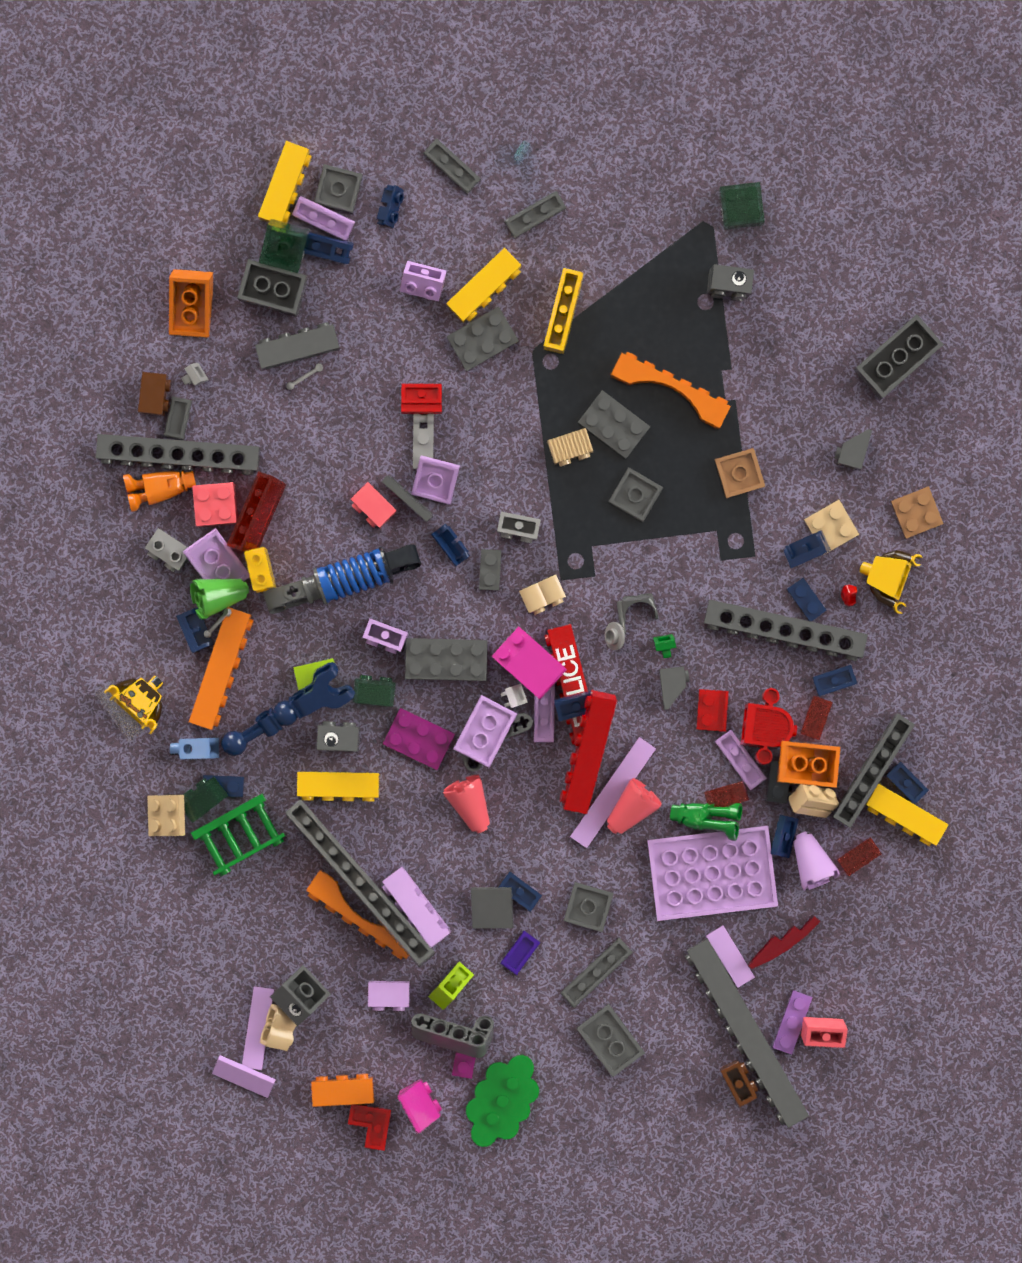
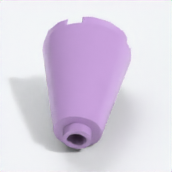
(813, 862)

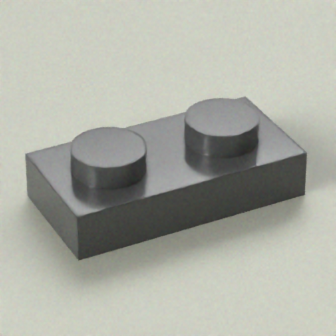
(490, 569)

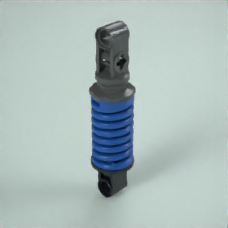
(331, 583)

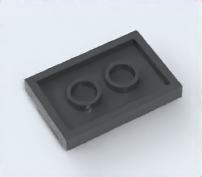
(482, 339)
(614, 424)
(610, 1040)

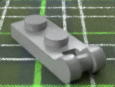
(422, 438)

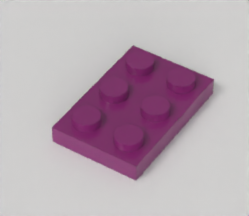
(418, 739)

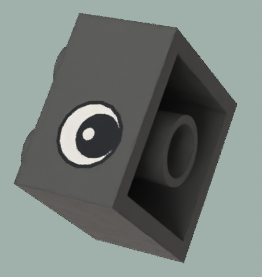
(730, 282)
(338, 737)
(300, 995)

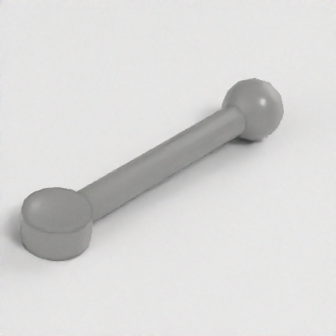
(290, 385)
(227, 612)

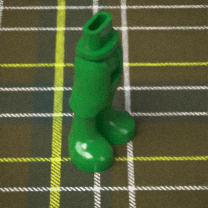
(699, 815)

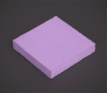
(435, 480)

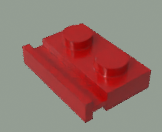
(421, 399)
(712, 710)

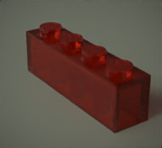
(256, 513)

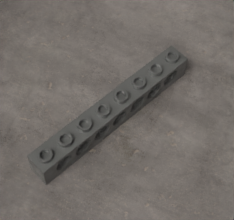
(106, 443)
(856, 640)

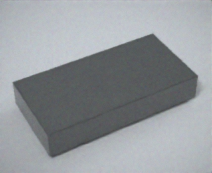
(177, 418)

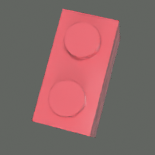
(373, 505)
(824, 1032)

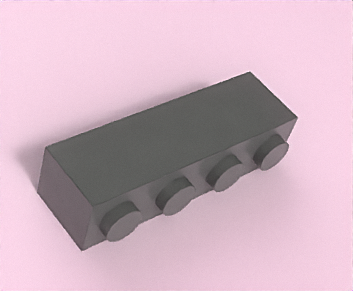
(297, 346)

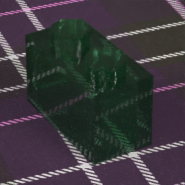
(374, 692)
(203, 799)

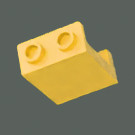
(260, 569)

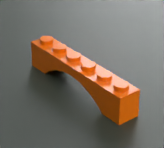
(632, 371)
(328, 891)

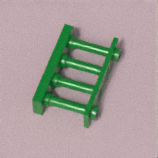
(222, 825)

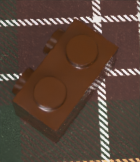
(153, 394)
(736, 1079)

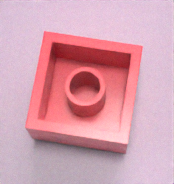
(215, 504)

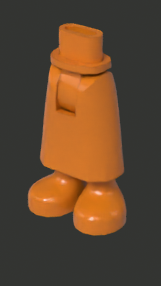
(157, 486)

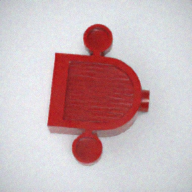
(766, 726)

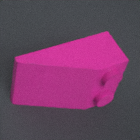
(529, 662)
(419, 1104)

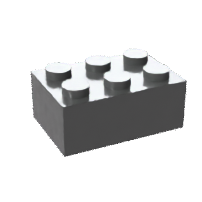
(272, 288)

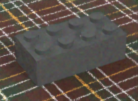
(898, 357)
(446, 659)

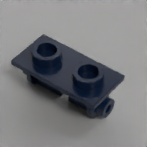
(393, 197)
(454, 550)

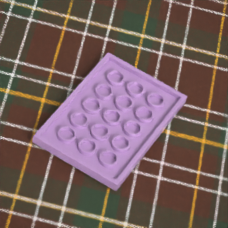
(712, 873)

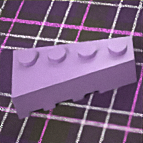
(416, 906)

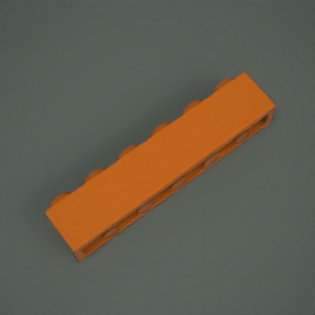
(220, 669)

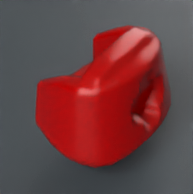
(848, 595)

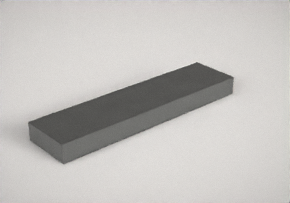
(596, 972)

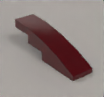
(777, 946)

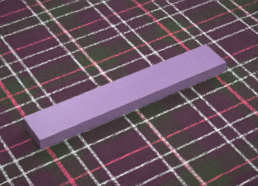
(611, 792)

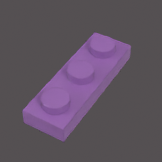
(792, 1022)

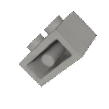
(518, 526)
(167, 549)

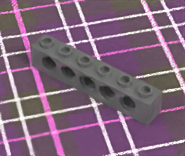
(873, 770)

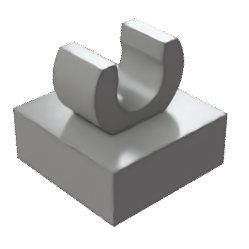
(194, 375)

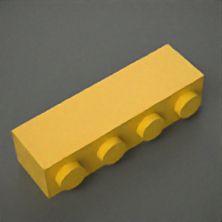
(284, 183)
(484, 285)
(563, 311)
(337, 785)
(907, 815)

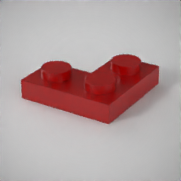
(377, 1122)

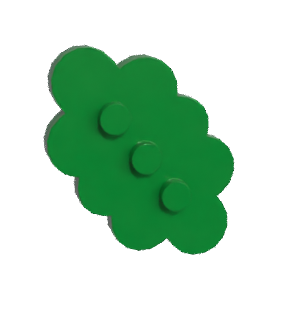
(502, 1100)

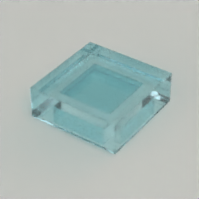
(521, 152)

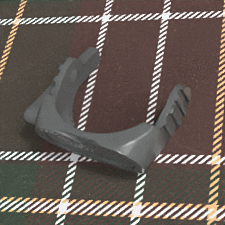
(627, 601)

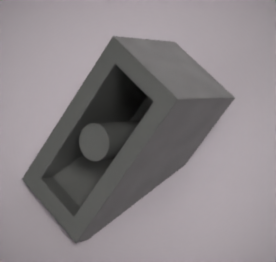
(853, 451)
(672, 684)

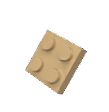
(834, 523)
(166, 815)

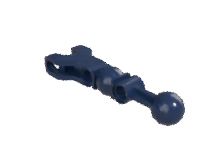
(285, 713)

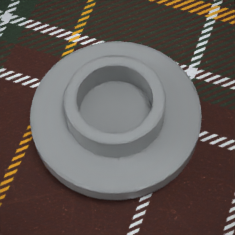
(614, 636)

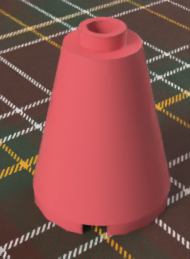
(469, 802)
(632, 807)

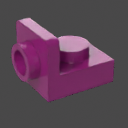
(463, 1065)

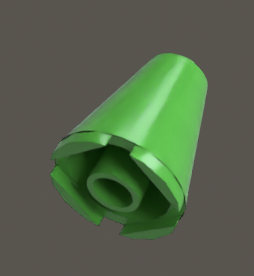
(216, 595)

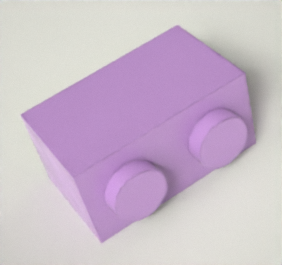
(388, 994)

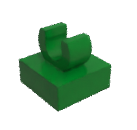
(665, 643)

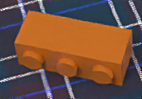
(342, 1090)

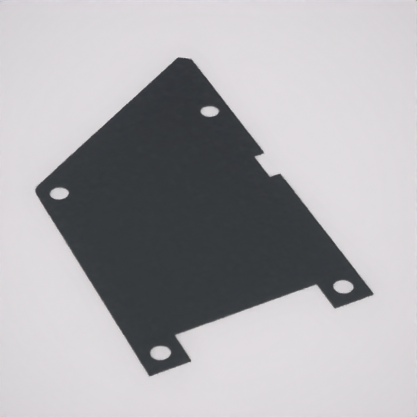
(660, 323)

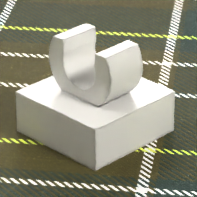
(515, 696)

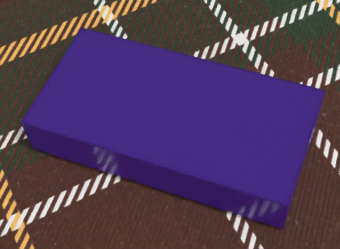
(520, 952)

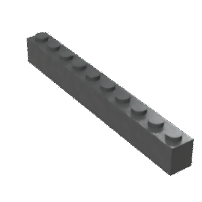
(360, 883)
(747, 1033)

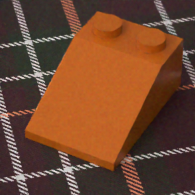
(190, 303)
(809, 764)

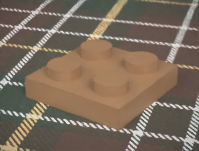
(739, 473)
(917, 512)

